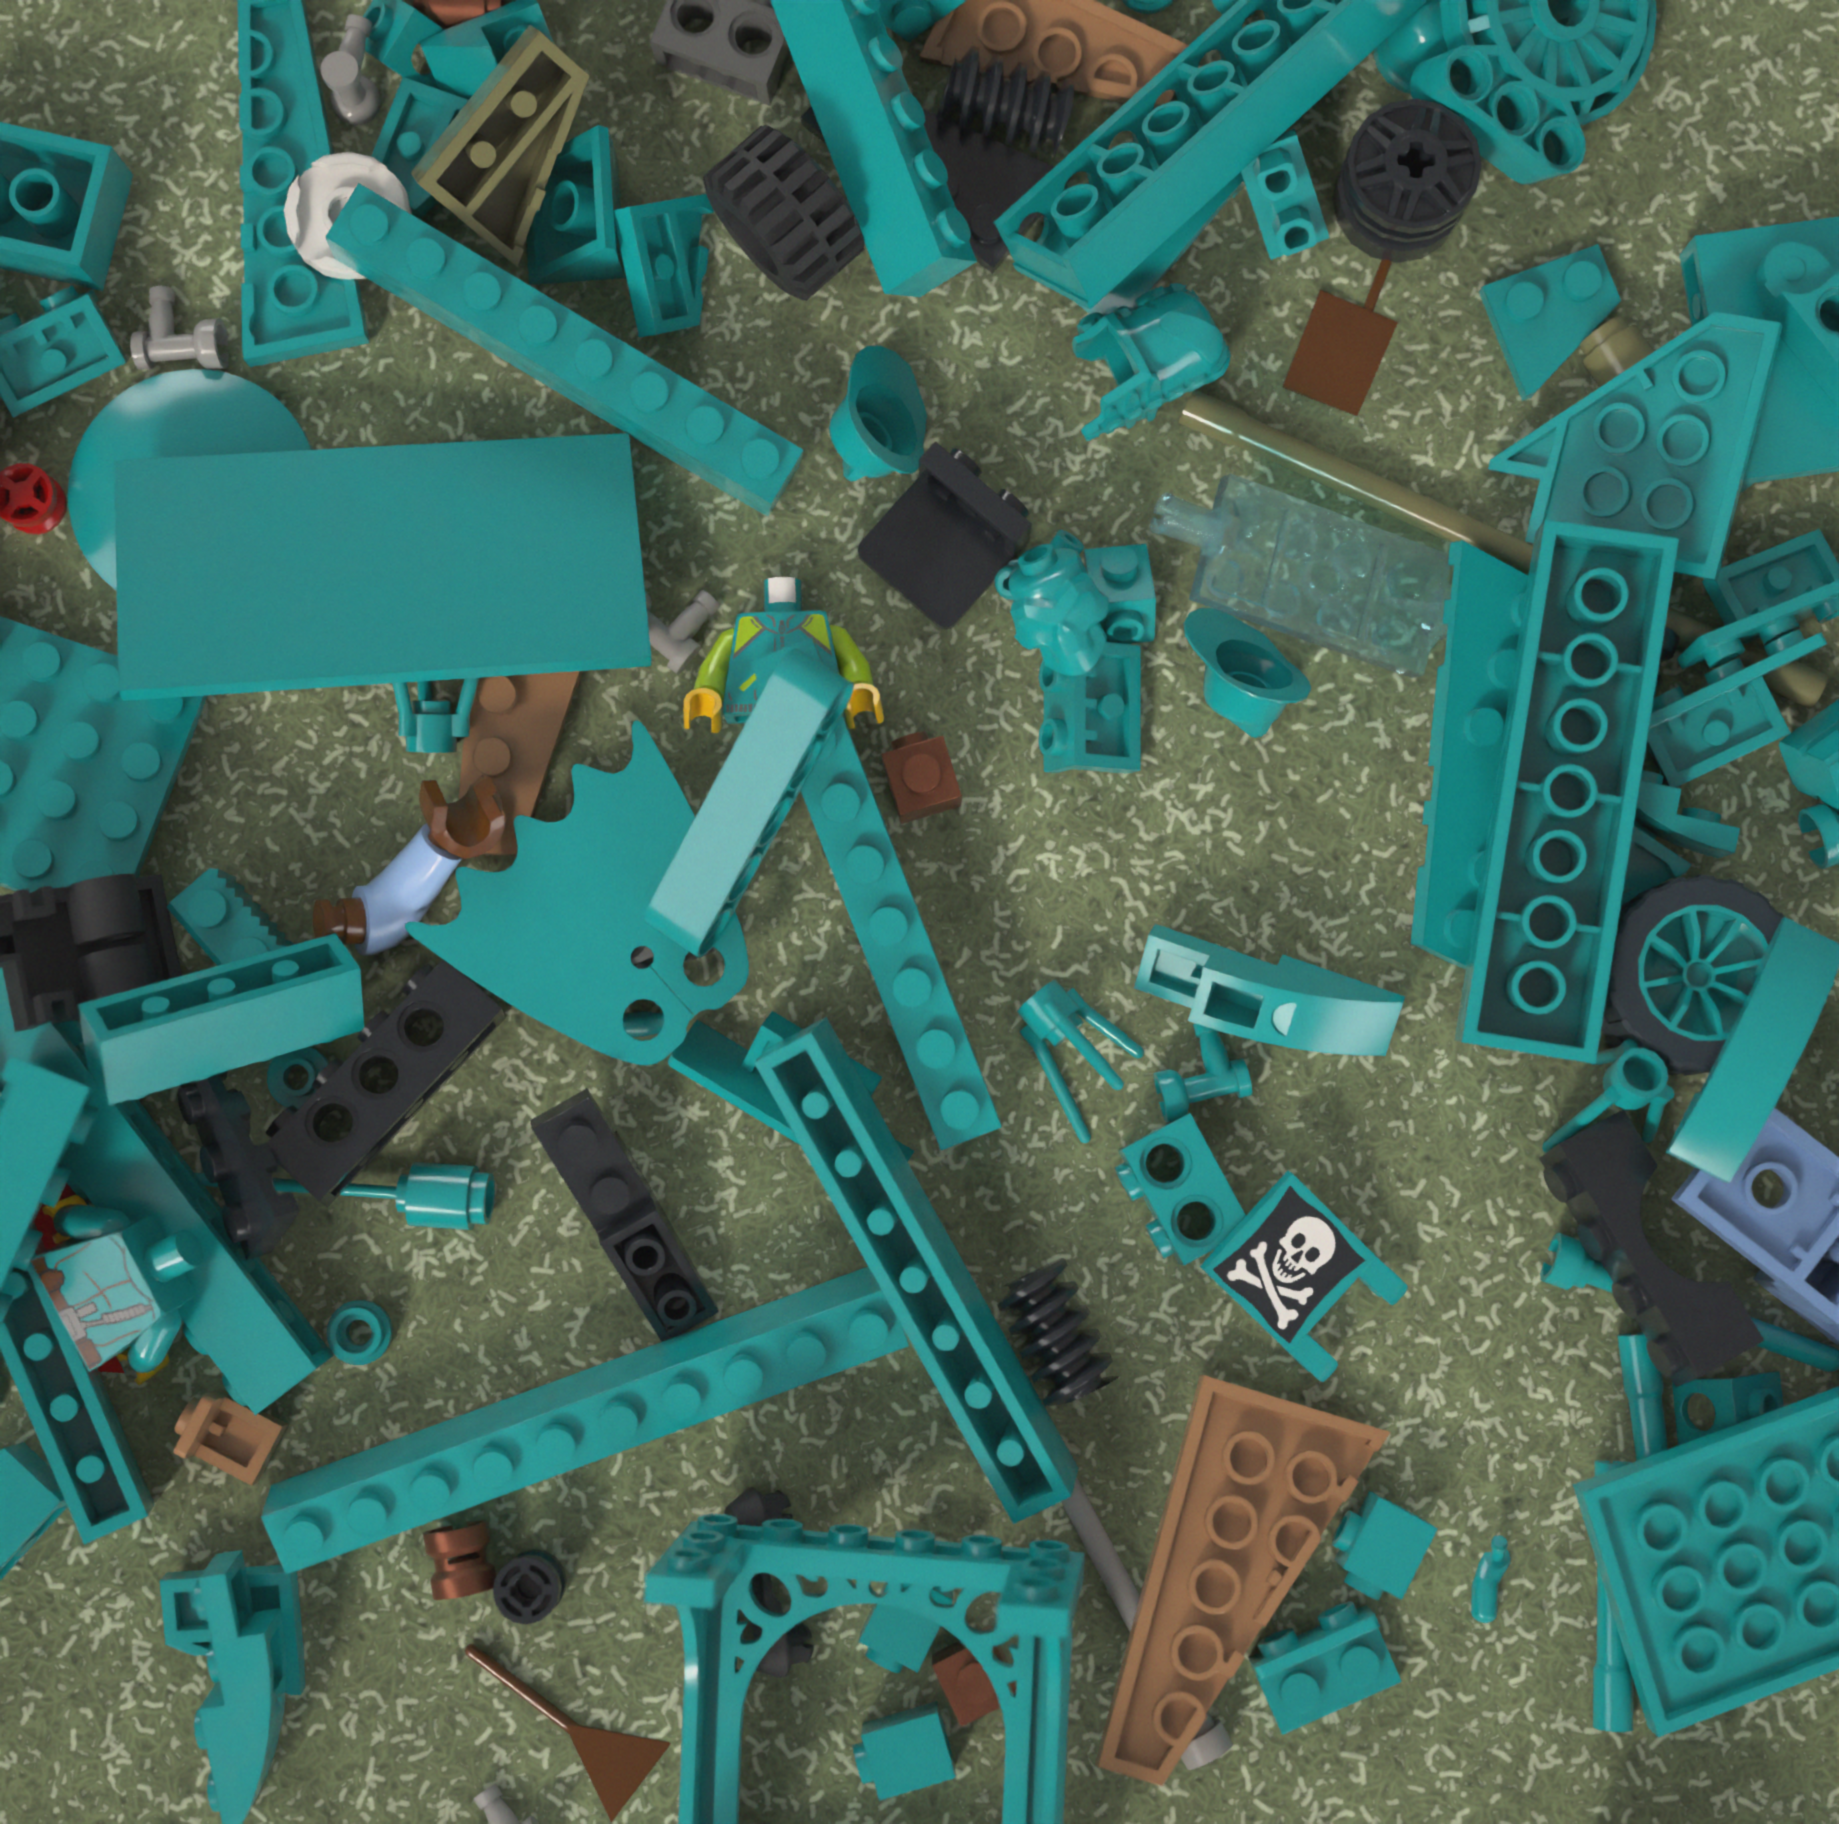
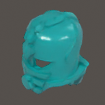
(1152, 354)

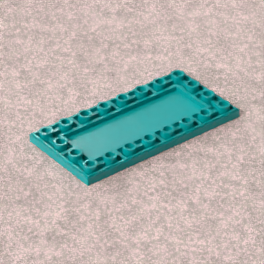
(377, 565)

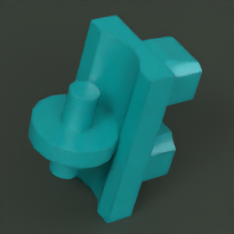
(1284, 198)

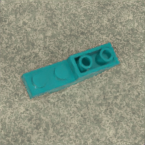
(1267, 1002)
(247, 1703)

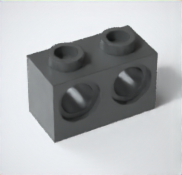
(716, 53)

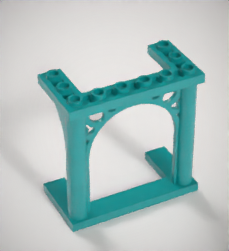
(710, 1581)

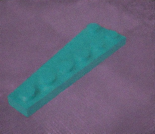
(284, 129)

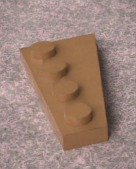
(1071, 39)
(513, 741)

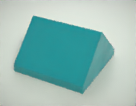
(575, 226)

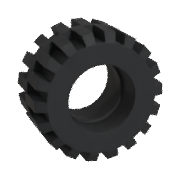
(784, 212)

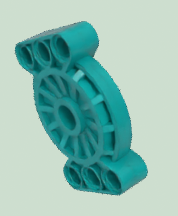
(1536, 75)

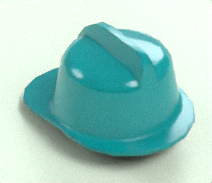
(881, 417)
(1243, 671)

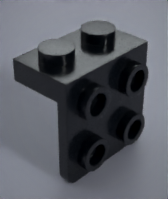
(946, 537)

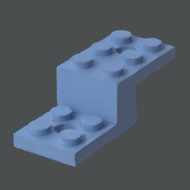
(1796, 1237)

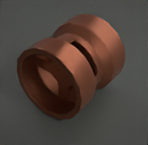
(463, 1574)

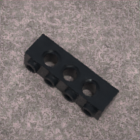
(330, 1167)

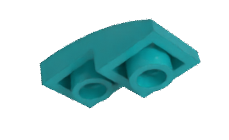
(1693, 829)

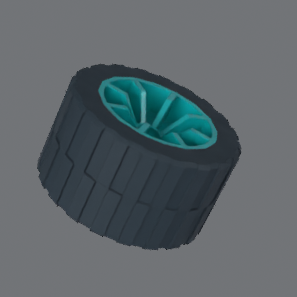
(1685, 968)

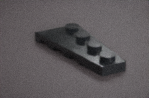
(982, 180)
(243, 1171)

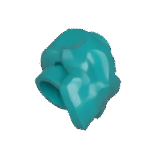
(1058, 609)

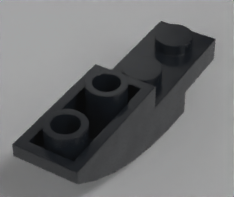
(624, 1215)

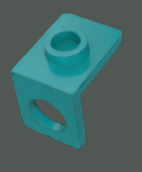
(395, 34)
(1733, 1400)

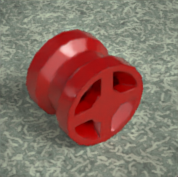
(19, 491)

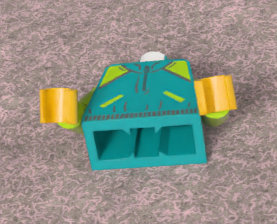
(729, 677)

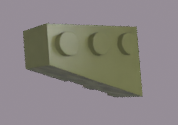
(505, 143)

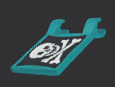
(1291, 1267)

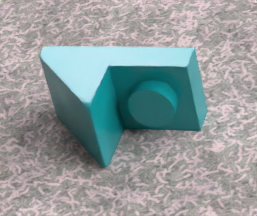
(470, 51)

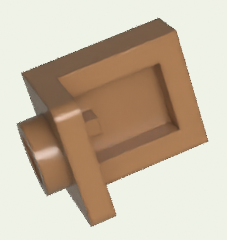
(228, 1435)

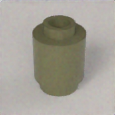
(1613, 349)

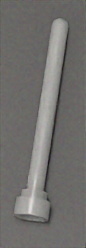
(1212, 1738)

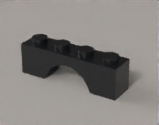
(1686, 1321)

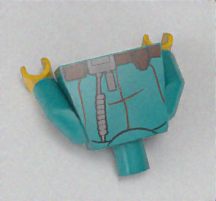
(117, 1283)

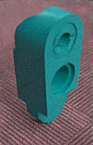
(1795, 287)

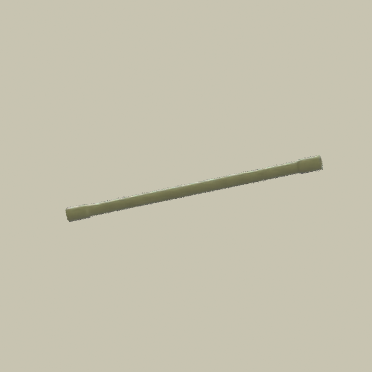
(1235, 427)

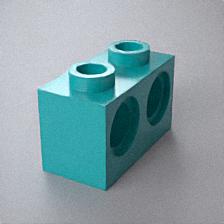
(1197, 1181)

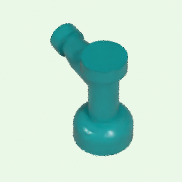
(1220, 1079)

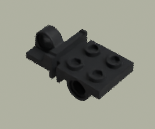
(83, 945)

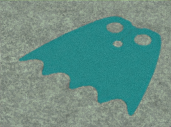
(572, 910)

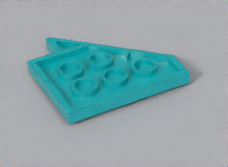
(1658, 442)

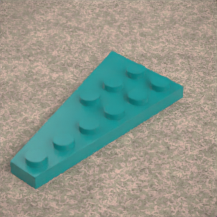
(1466, 745)

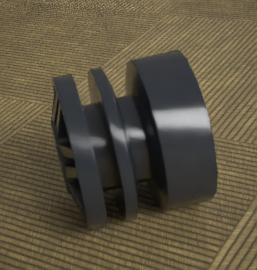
(1386, 208)

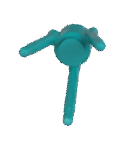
(429, 722)
(1053, 1016)
(1630, 1083)

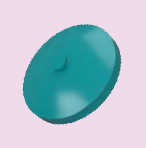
(168, 417)

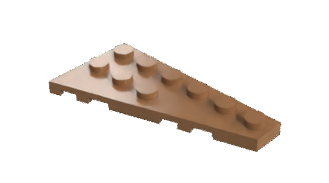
(1233, 1536)

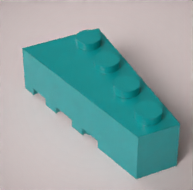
(37, 1123)

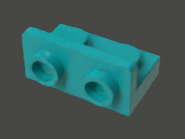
(55, 349)
(1094, 716)
(1323, 1667)

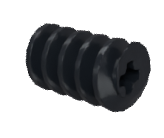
(1007, 100)
(1056, 1334)

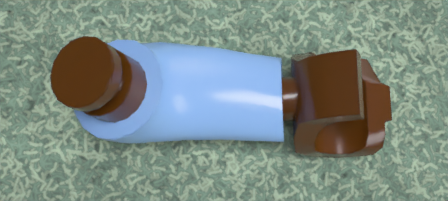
(414, 878)

